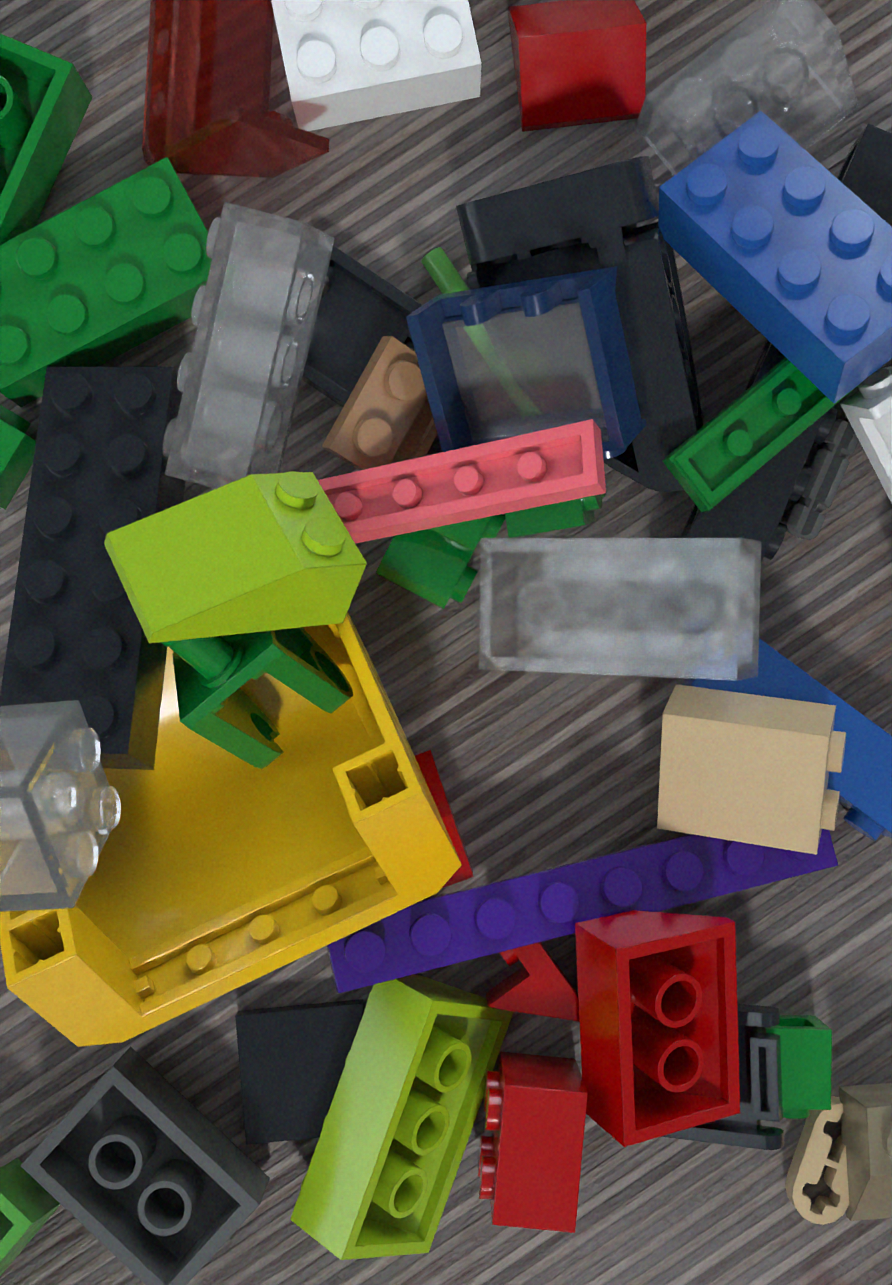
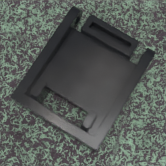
(351, 324)
(759, 1088)

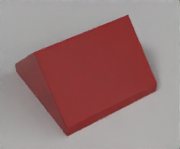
(578, 62)

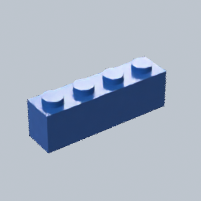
(867, 760)

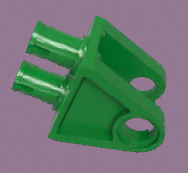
(216, 667)

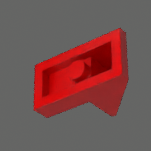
(536, 987)

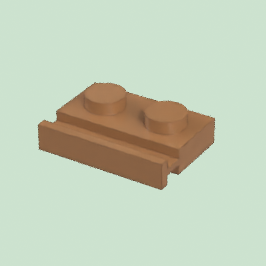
(385, 413)

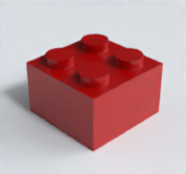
(536, 1143)

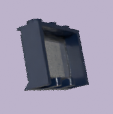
(527, 360)

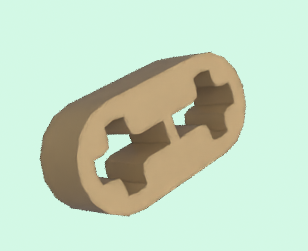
(808, 1165)

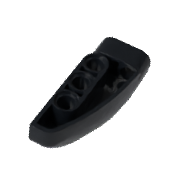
(592, 225)

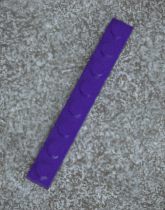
(552, 900)

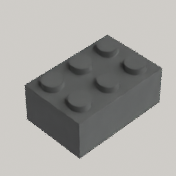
(148, 1174)

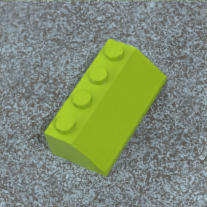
(400, 1119)

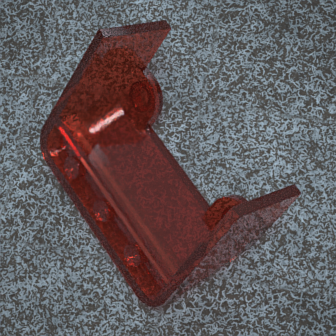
(213, 92)

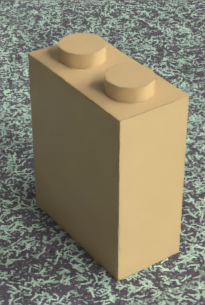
(748, 768)

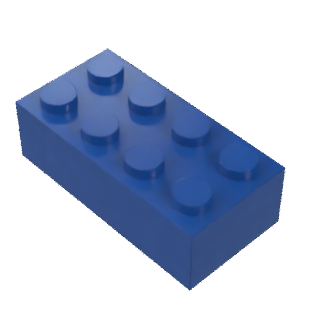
(787, 251)

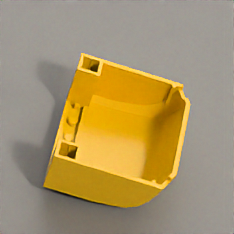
(235, 863)

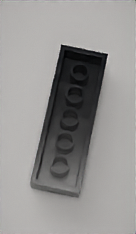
(70, 617)

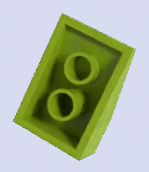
(239, 561)

